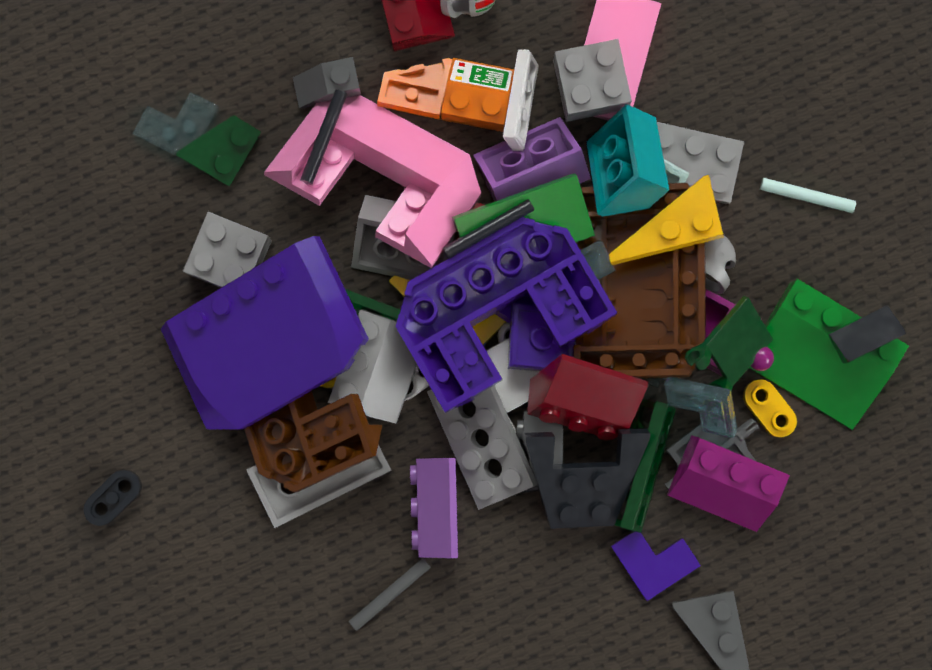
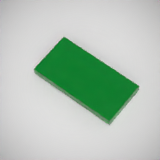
(554, 204)

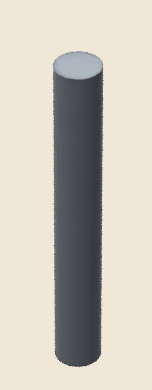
(389, 594)

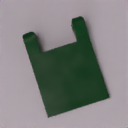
(732, 344)

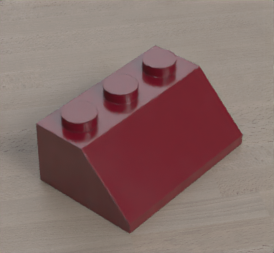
(416, 22)
(585, 397)

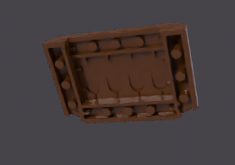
(655, 298)

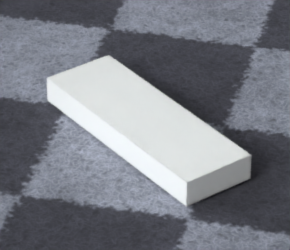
(520, 100)

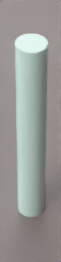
(808, 195)

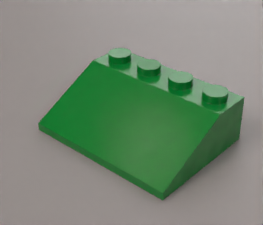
(809, 363)

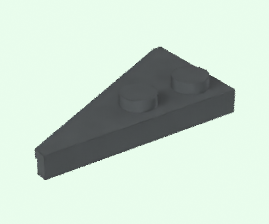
(717, 627)

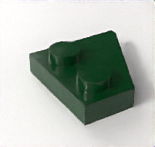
(221, 149)

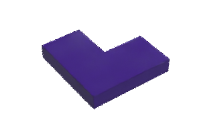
(651, 571)

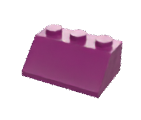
(727, 484)

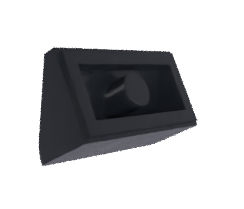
(866, 334)

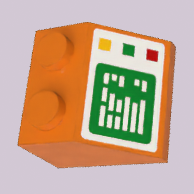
(477, 94)

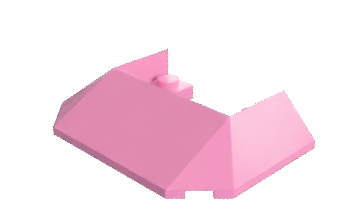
(435, 173)

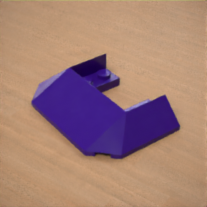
(480, 282)

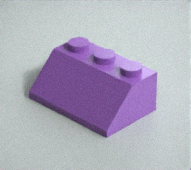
(547, 156)
(435, 507)

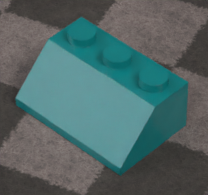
(627, 163)

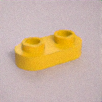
(770, 408)

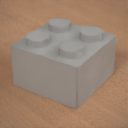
(591, 80)
(225, 251)

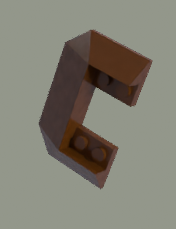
(309, 444)

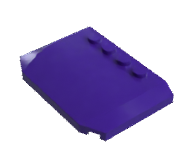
(266, 337)

